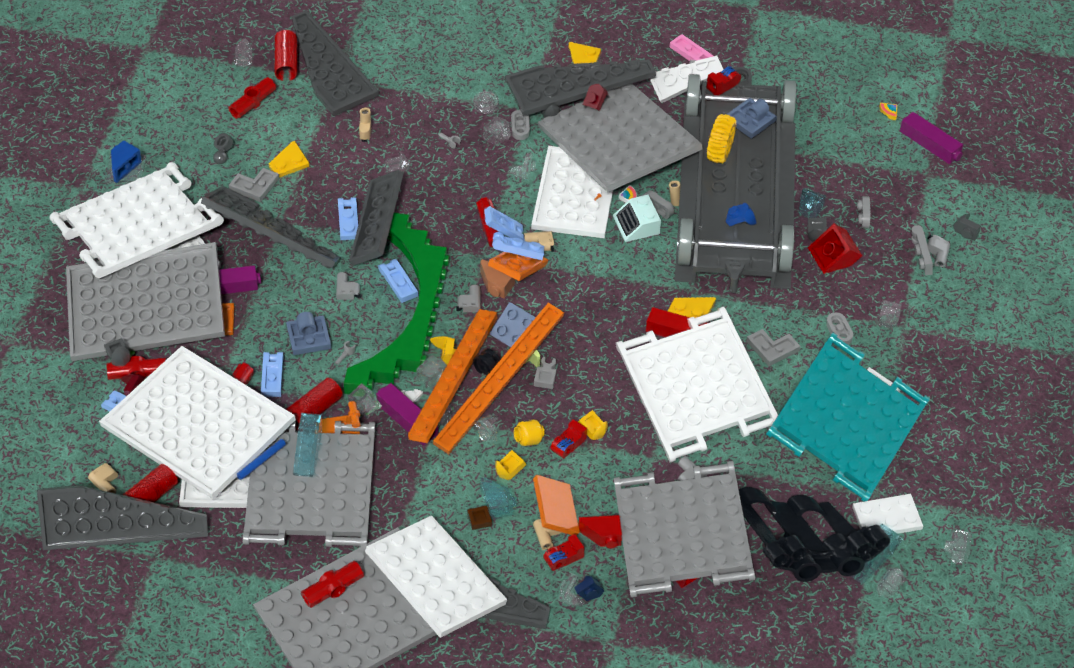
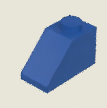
(124, 159)

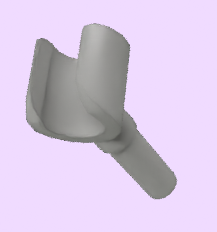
(451, 140)
(347, 351)

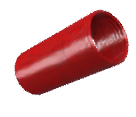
(285, 55)
(321, 396)
(159, 477)

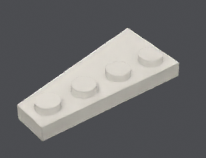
(674, 81)

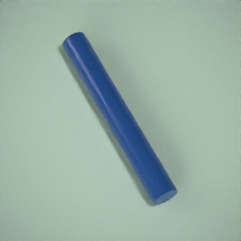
(261, 459)

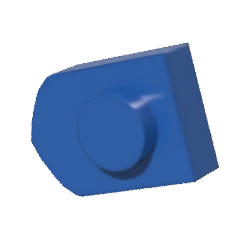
(740, 214)

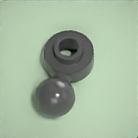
(223, 143)

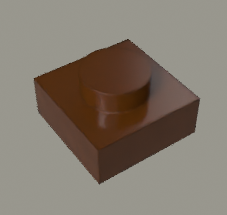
(479, 517)

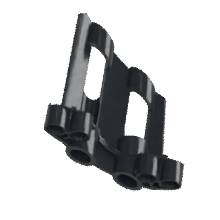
(801, 548)

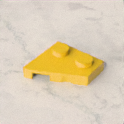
(583, 53)
(289, 160)
(692, 307)

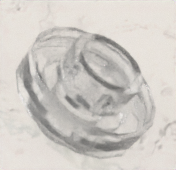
(486, 102)

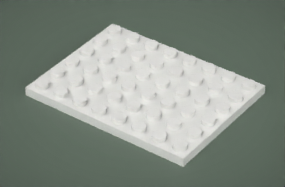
(197, 421)

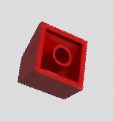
(834, 250)

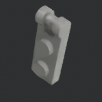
(922, 250)

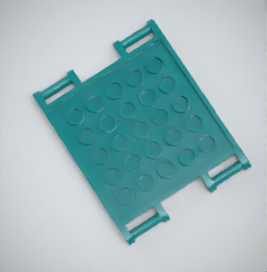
(848, 417)

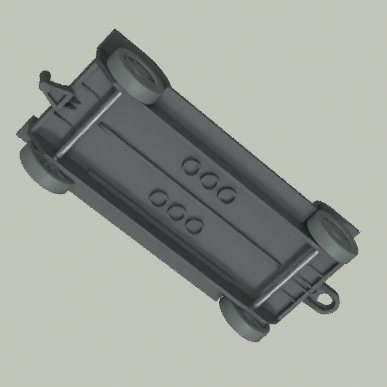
(755, 173)

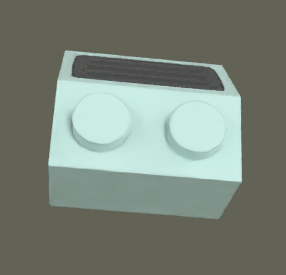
(638, 219)

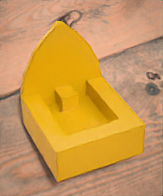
(446, 344)
(595, 426)
(509, 465)

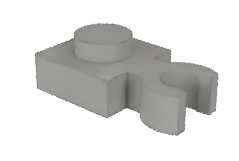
(545, 374)

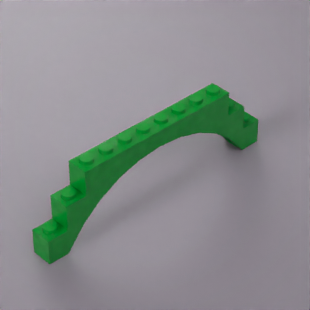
(410, 347)

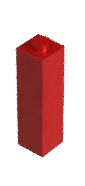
(666, 323)

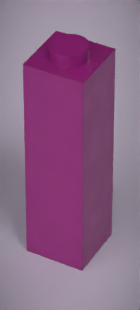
(931, 138)
(239, 279)
(400, 408)

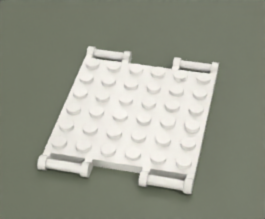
(136, 221)
(697, 383)

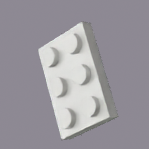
(894, 512)

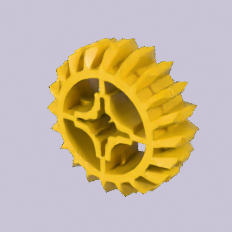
(721, 138)

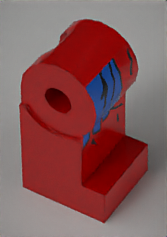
(723, 80)
(569, 439)
(564, 553)

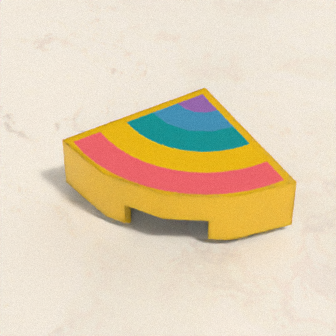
(889, 110)

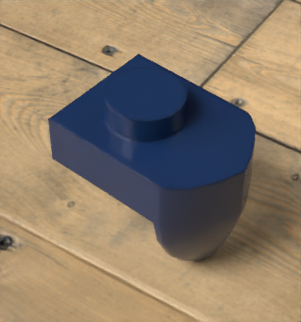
(589, 588)

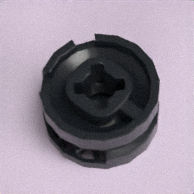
(486, 361)

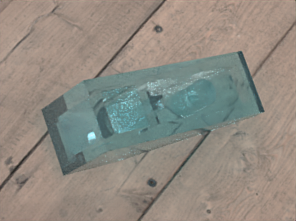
(307, 444)
(874, 564)

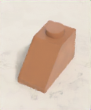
(496, 282)

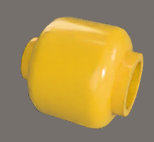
(528, 432)

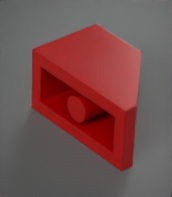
(602, 530)

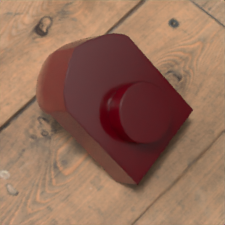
(595, 97)
(132, 382)

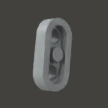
(520, 124)
(662, 206)
(864, 206)
(842, 329)

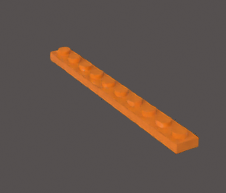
(452, 376)
(498, 378)

